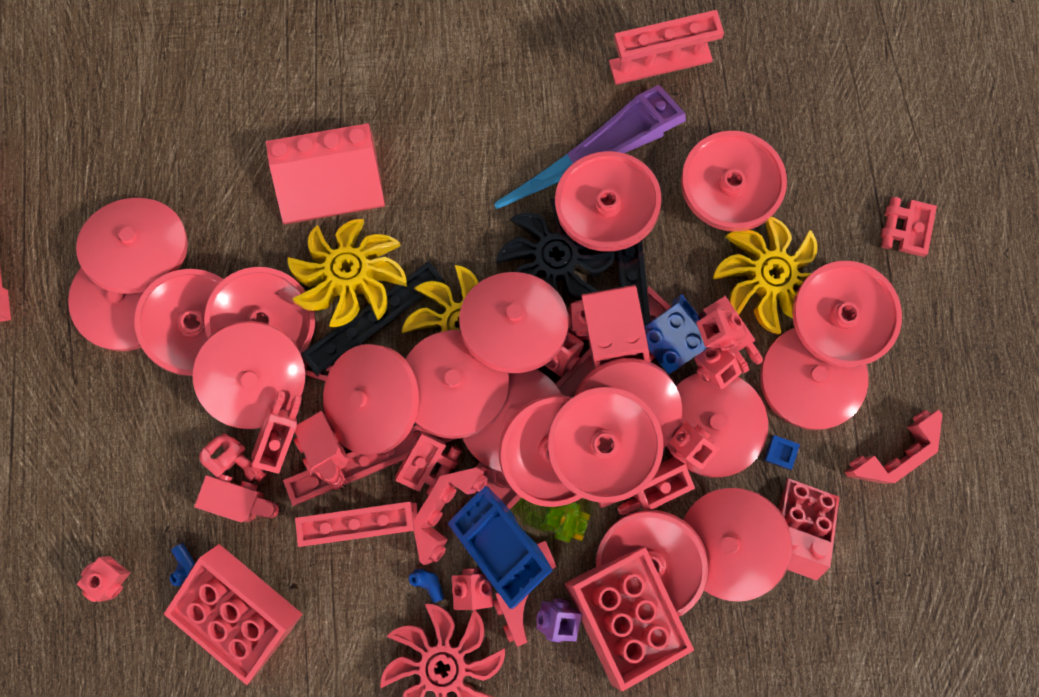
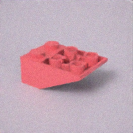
(615, 325)
(812, 526)

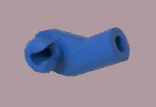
(184, 566)

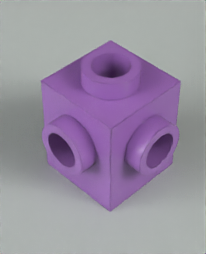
(558, 620)

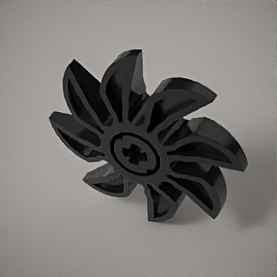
(542, 254)

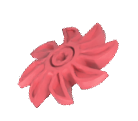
(447, 653)

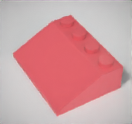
(325, 173)
(232, 613)
(629, 618)

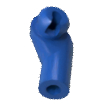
(429, 581)

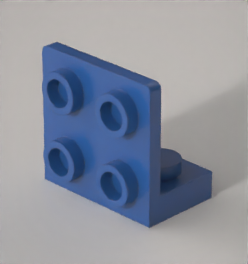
(675, 335)

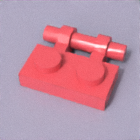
(916, 229)
(422, 458)

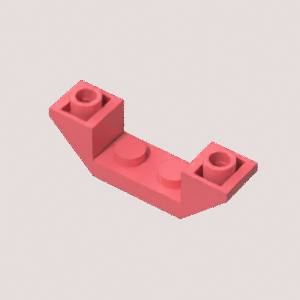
(925, 430)
(428, 540)

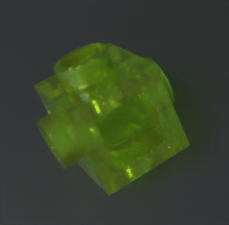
(566, 522)

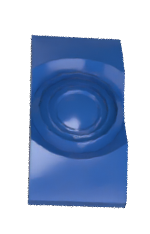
(500, 546)

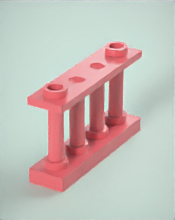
(665, 47)
(355, 524)

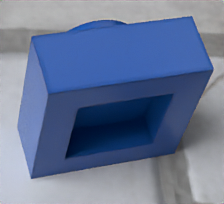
(781, 452)

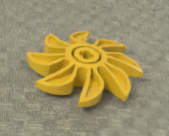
(758, 271)
(363, 272)
(442, 295)

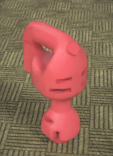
(233, 454)

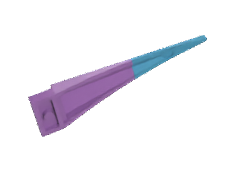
(633, 126)

